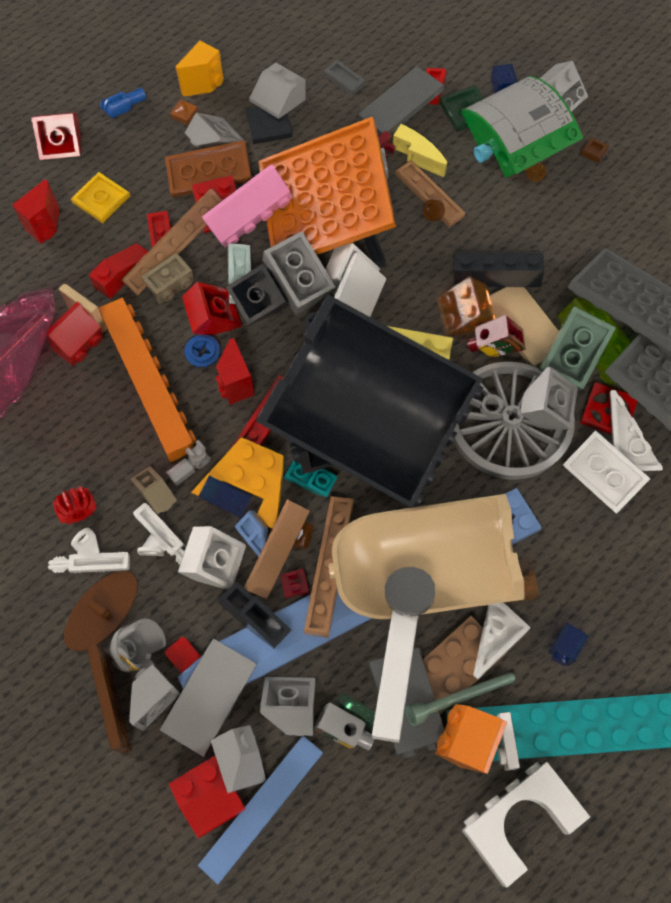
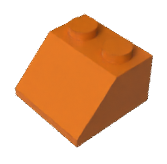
(470, 738)

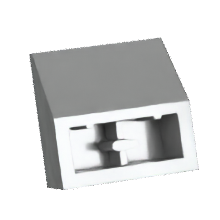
(567, 83)

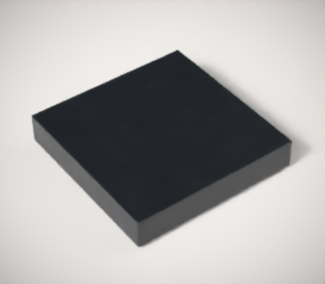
(267, 127)

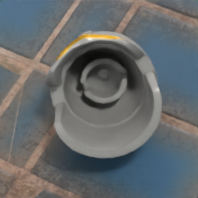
(142, 638)

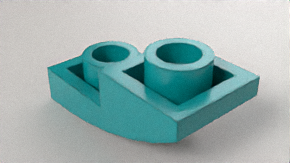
(317, 482)

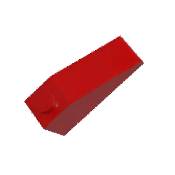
(108, 274)

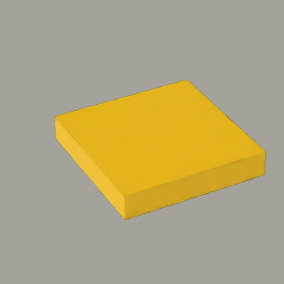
(100, 197)

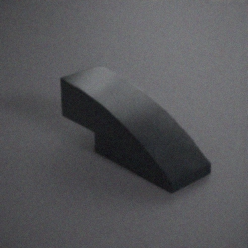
(254, 615)

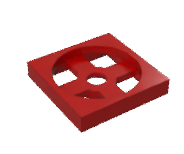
(587, 418)

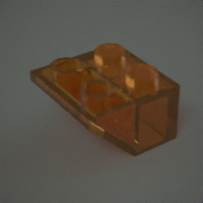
(465, 307)

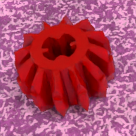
(74, 505)

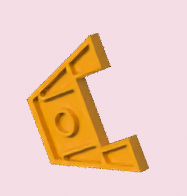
(255, 471)

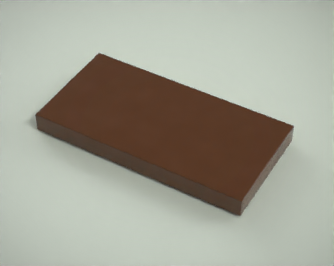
(109, 699)

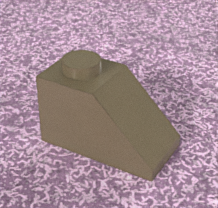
(154, 490)

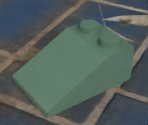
(578, 347)

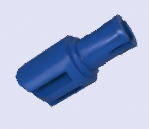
(122, 102)

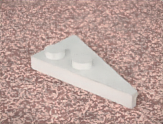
(629, 438)
(500, 633)

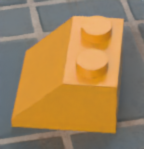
(200, 70)

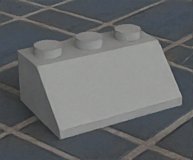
(298, 272)

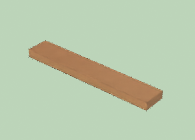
(173, 241)
(324, 589)

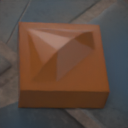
(183, 112)

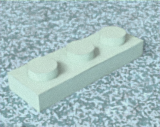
(238, 263)

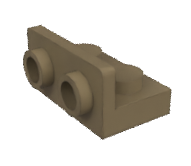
(168, 278)

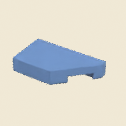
(253, 531)

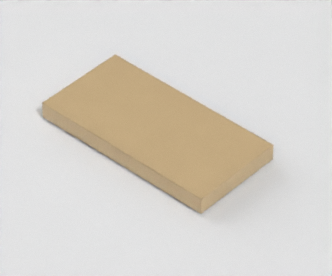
(525, 312)

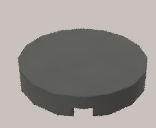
(410, 591)

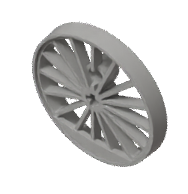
(519, 426)

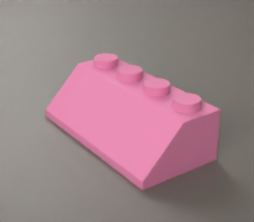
(248, 206)

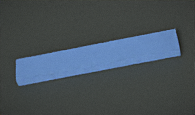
(260, 810)

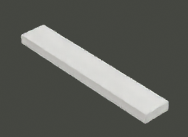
(395, 678)

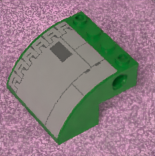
(523, 124)

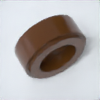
(433, 210)

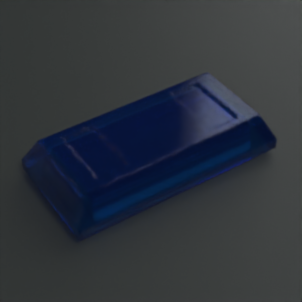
(224, 496)

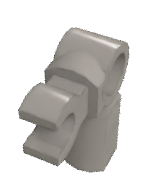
(197, 459)

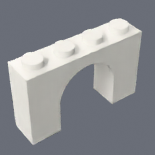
(487, 830)

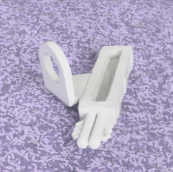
(161, 537)
(89, 557)

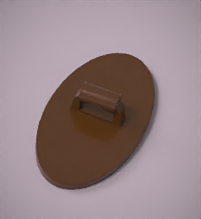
(100, 610)

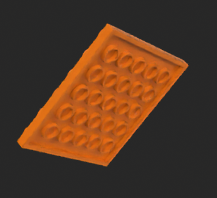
(335, 189)

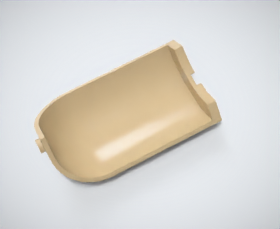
(456, 542)

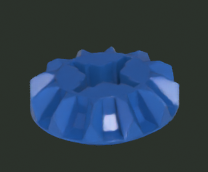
(198, 343)

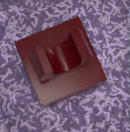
(384, 140)
(294, 583)

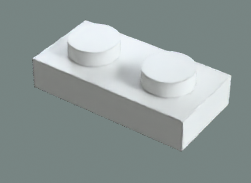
(508, 753)

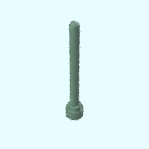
(417, 713)

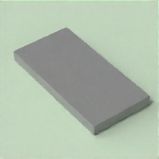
(208, 697)

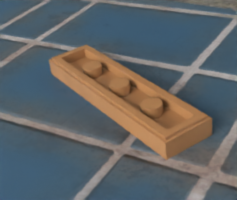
(427, 190)
(276, 549)

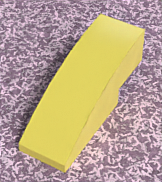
(419, 150)

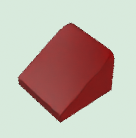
(182, 654)

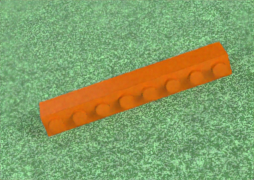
(147, 380)

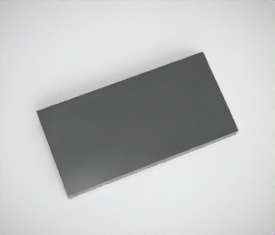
(402, 100)

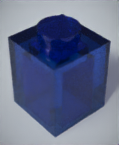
(503, 77)
(568, 645)

